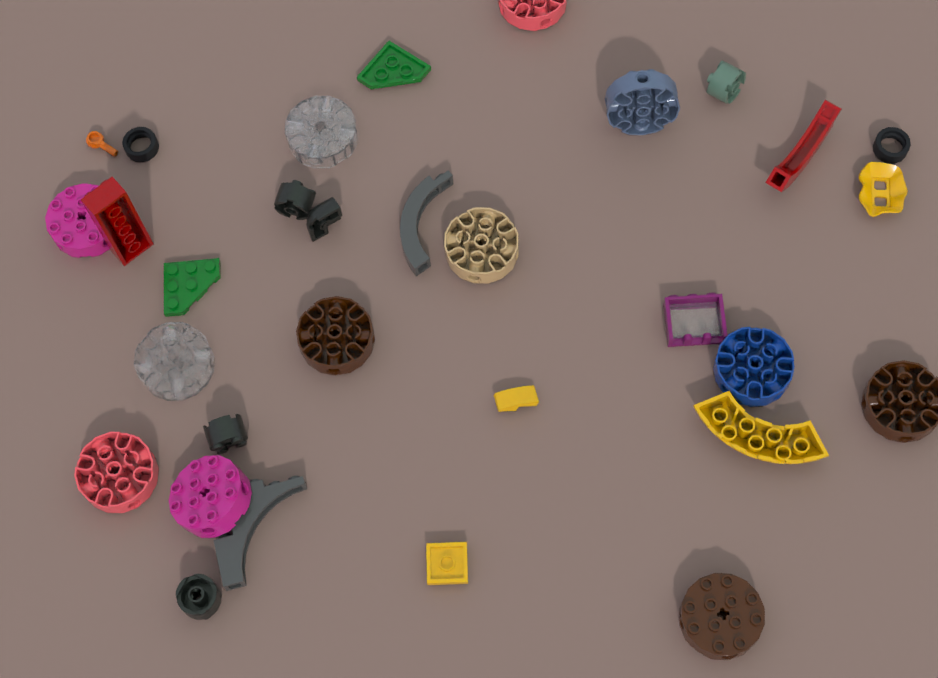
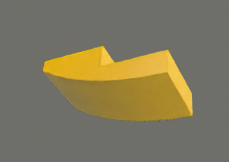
(516, 397)

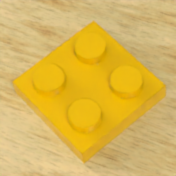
(447, 563)

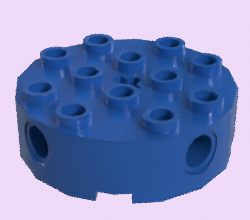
(736, 361)

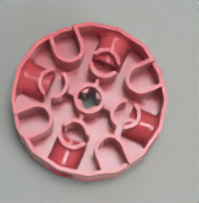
(532, 14)
(111, 490)

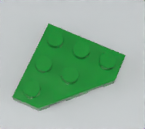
(392, 68)
(188, 283)

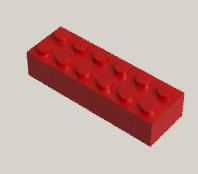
(117, 220)

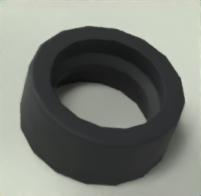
(136, 133)
(894, 133)

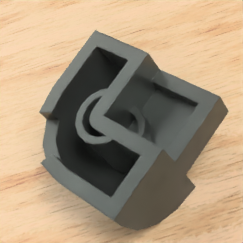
(321, 217)

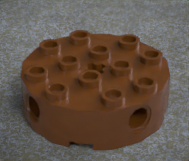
(318, 337)
(901, 401)
(708, 632)

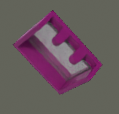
(695, 319)

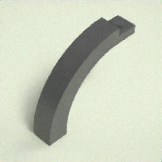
(411, 214)

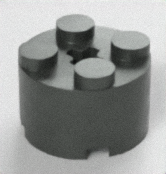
(294, 200)
(225, 433)
(202, 607)

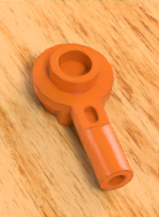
(96, 140)

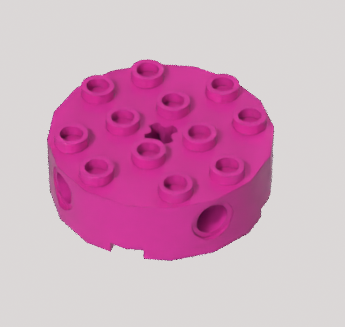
(72, 225)
(209, 496)

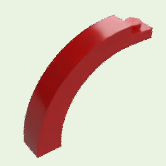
(802, 153)

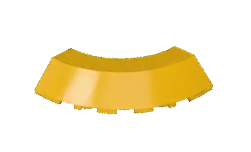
(758, 437)

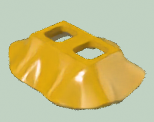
(895, 188)

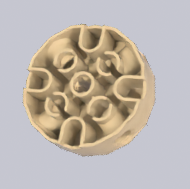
(481, 245)

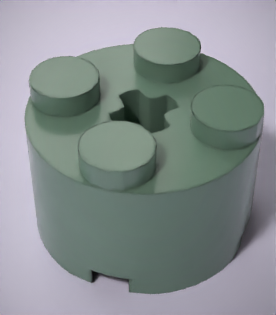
(725, 82)

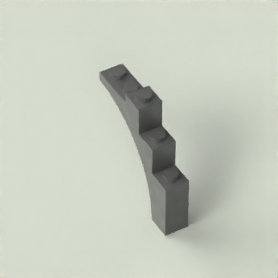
(232, 549)

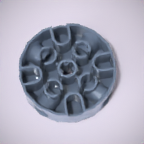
(642, 102)

